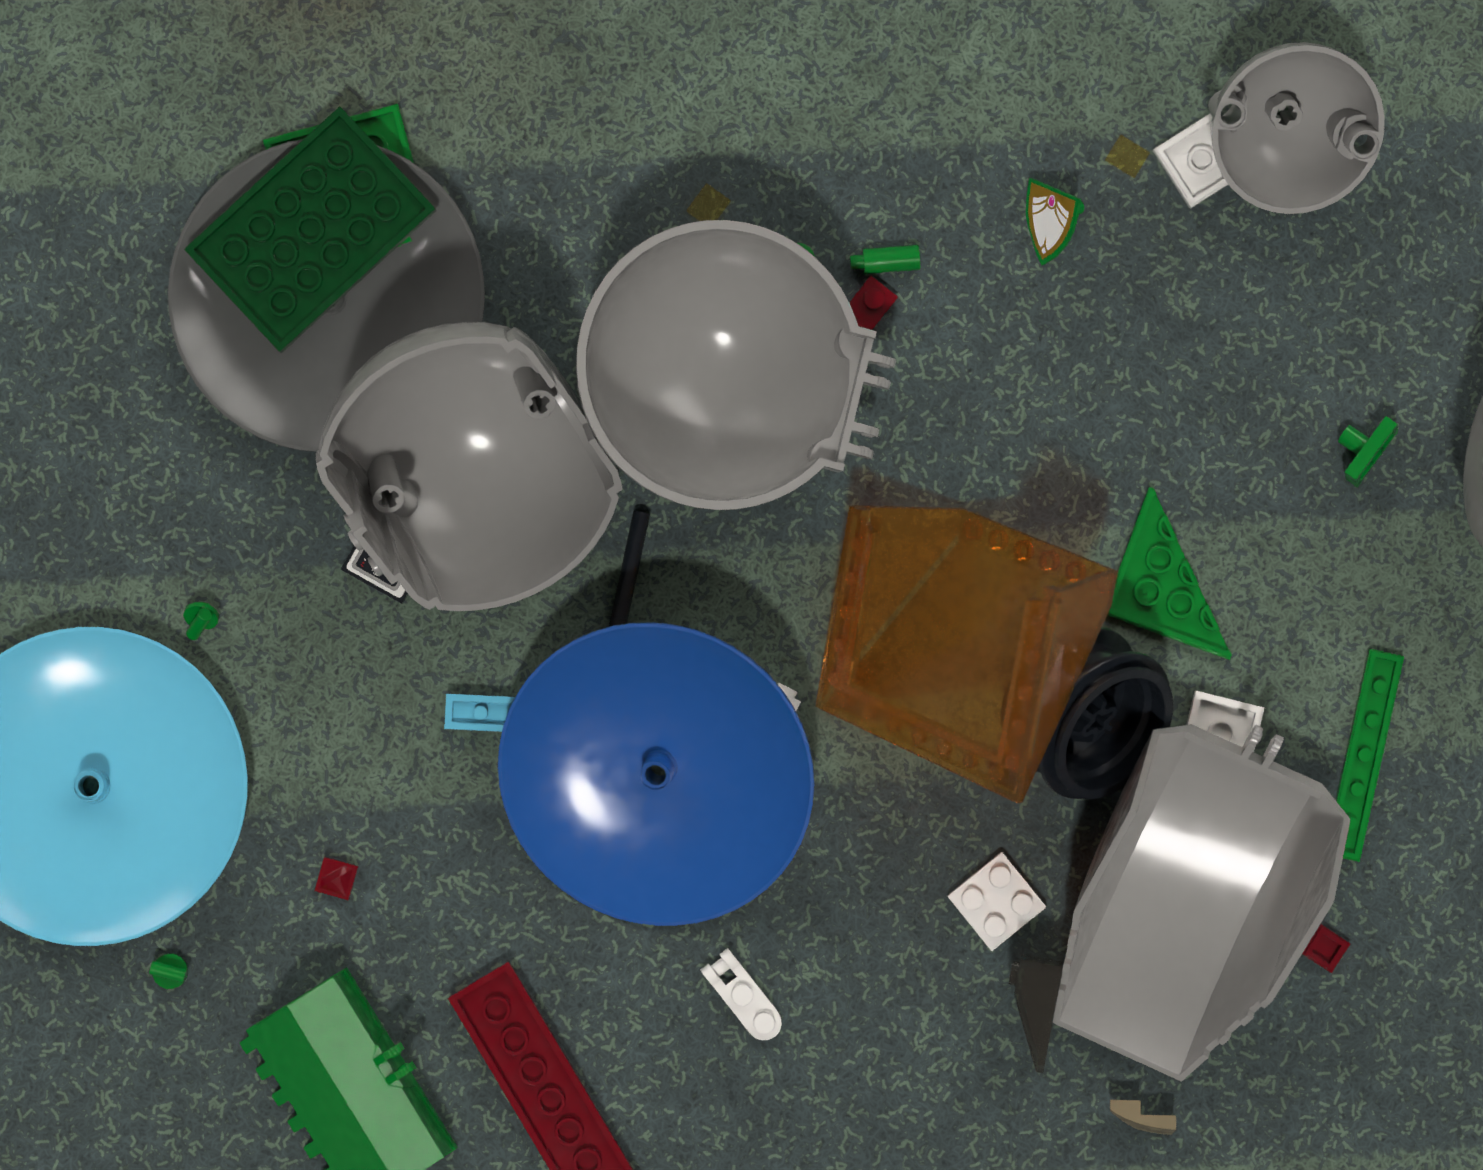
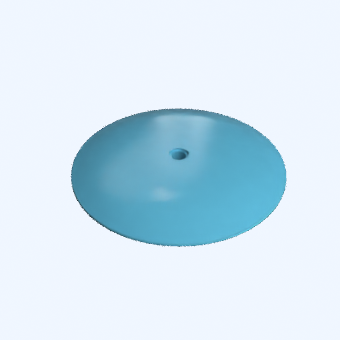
(165, 798)

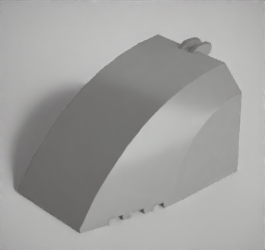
(1198, 898)

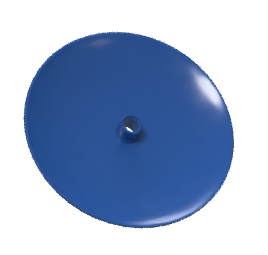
(641, 841)

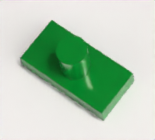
(1367, 449)

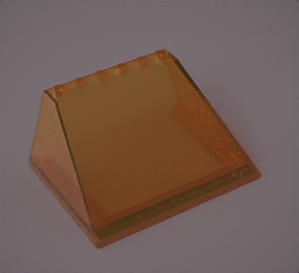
(959, 638)

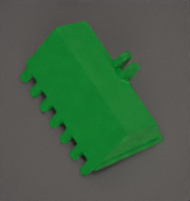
(348, 1082)

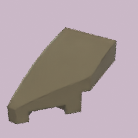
(1130, 1113)

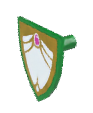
(1050, 218)

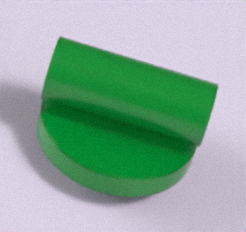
(199, 617)
(169, 971)

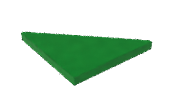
(1159, 588)

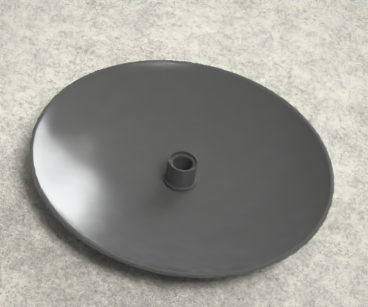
(292, 393)

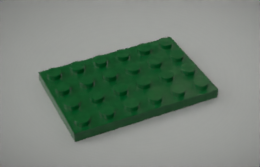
(310, 229)

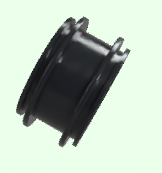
(1107, 720)

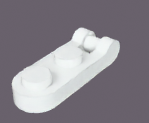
(744, 997)

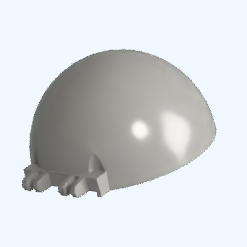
(724, 366)

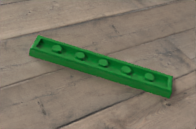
(1367, 745)

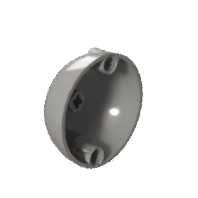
(1296, 157)

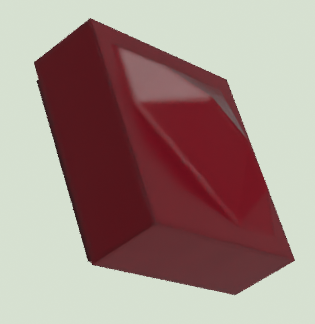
(336, 878)

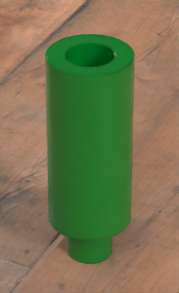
(887, 259)

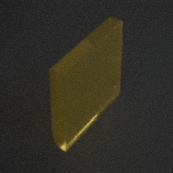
(1127, 156)
(708, 204)

